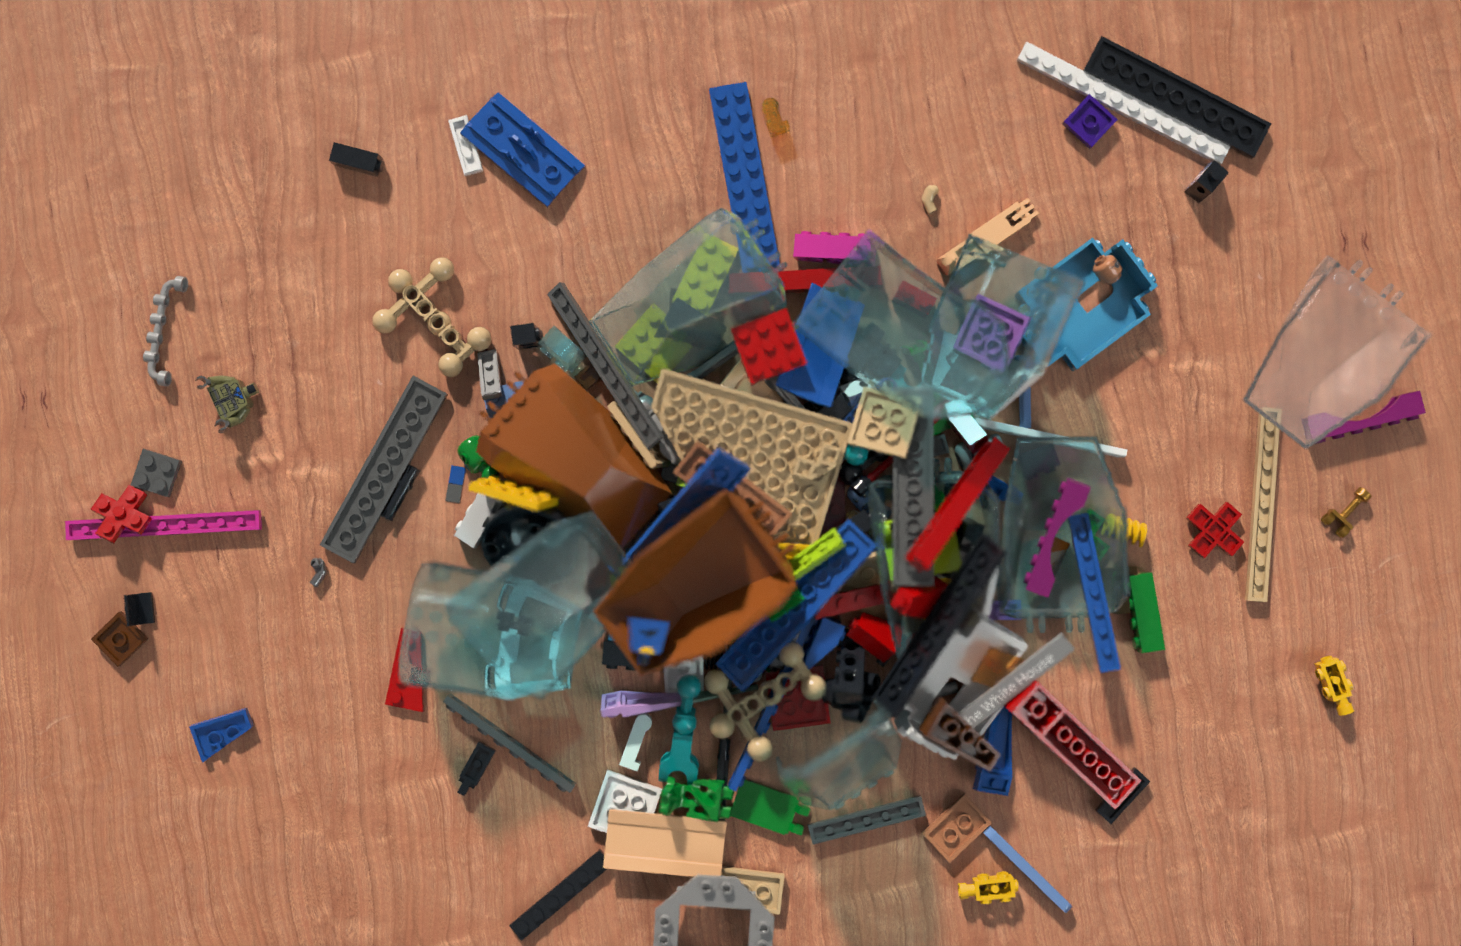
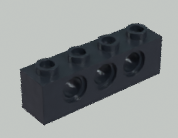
(849, 671)

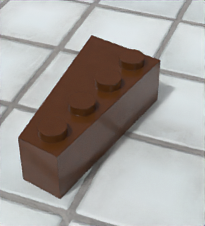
(950, 730)

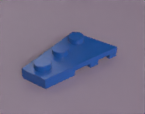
(218, 732)

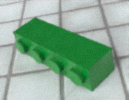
(1145, 613)

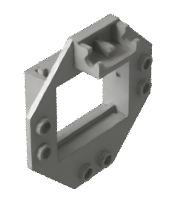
(713, 892)

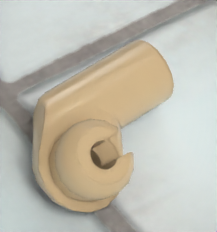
(927, 198)

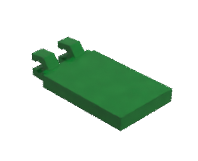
(768, 808)

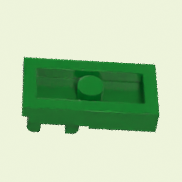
(792, 601)

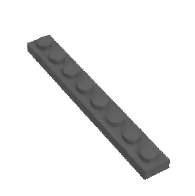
(515, 748)

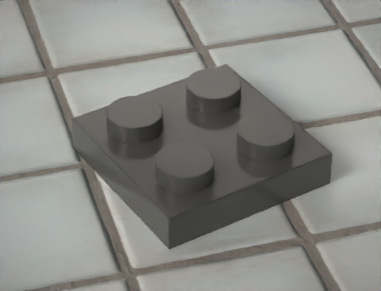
(156, 472)

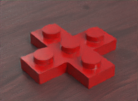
(121, 514)
(1215, 530)

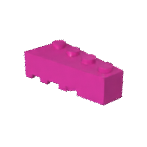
(824, 246)

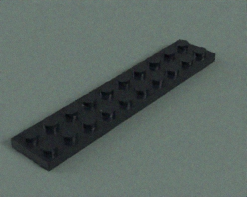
(1177, 97)
(940, 625)

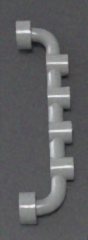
(159, 319)

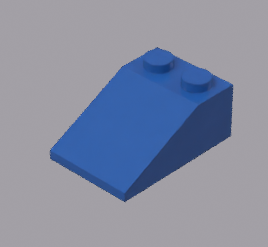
(822, 640)

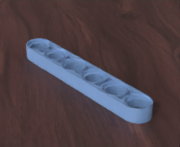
(1019, 861)

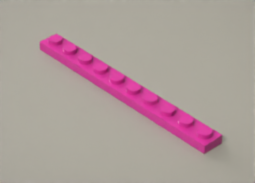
(174, 524)

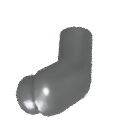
(320, 571)

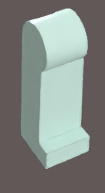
(641, 725)

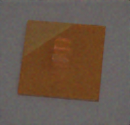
(995, 666)

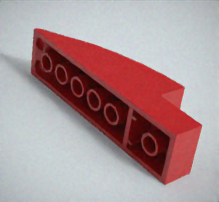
(1073, 743)

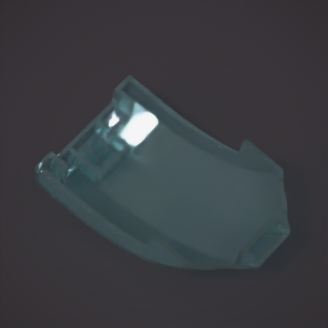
(908, 334)

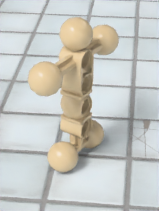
(401, 282)
(722, 725)

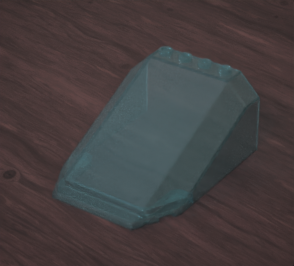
(536, 605)
(847, 766)

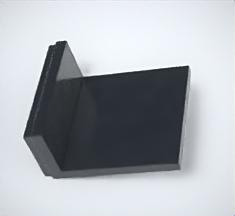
(139, 609)

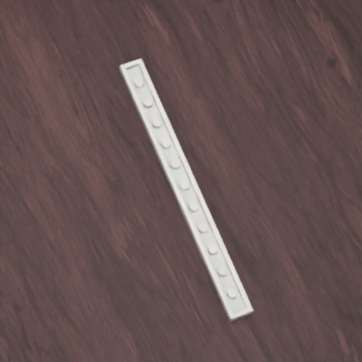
(1123, 103)

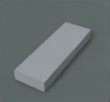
(489, 374)

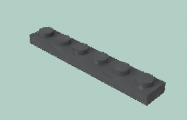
(866, 819)

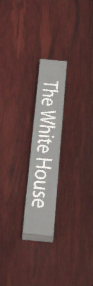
(1017, 680)

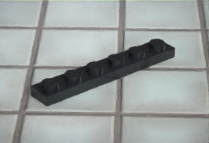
(559, 895)

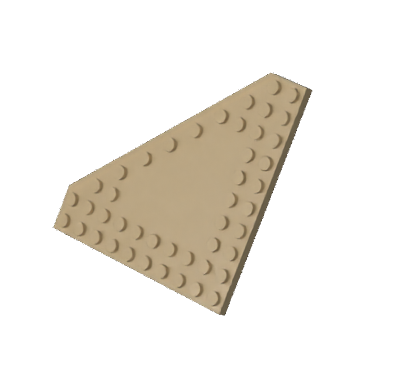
(760, 434)

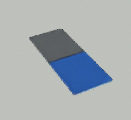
(455, 484)

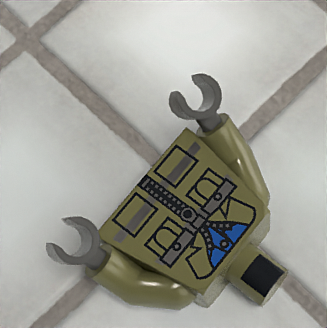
(230, 399)

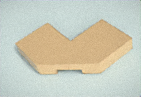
(811, 469)

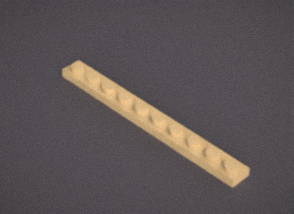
(1262, 511)

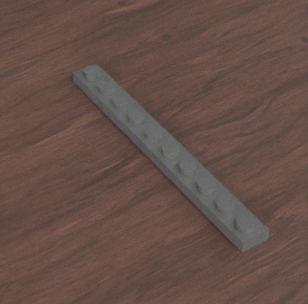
(605, 366)

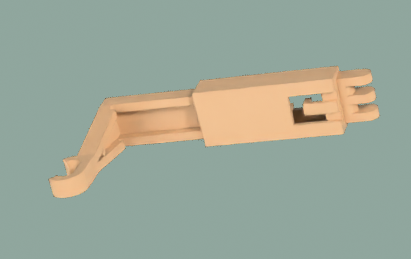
(993, 231)

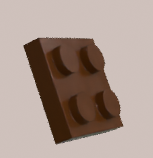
(119, 640)

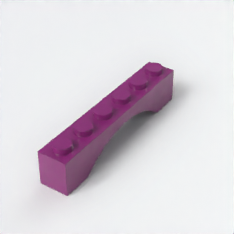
(1399, 407)
(1071, 499)

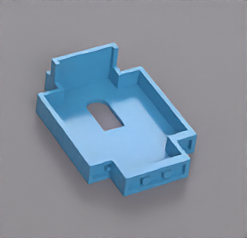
(1123, 310)

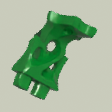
(674, 796)

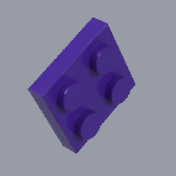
(1089, 121)

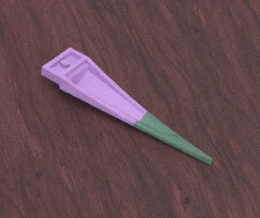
(637, 703)

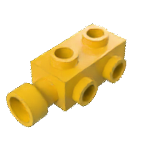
(1336, 677)
(992, 888)

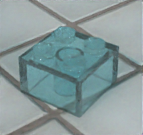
(560, 347)

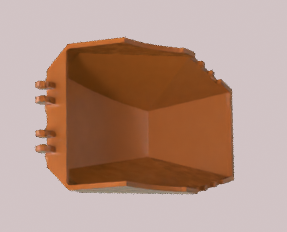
(571, 446)
(704, 578)

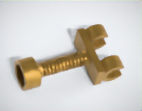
(1361, 495)

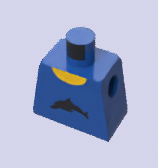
(646, 637)

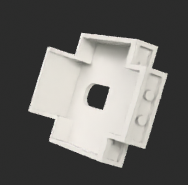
(960, 662)

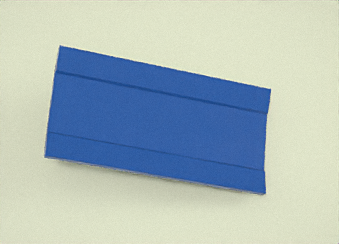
(522, 149)
(820, 376)

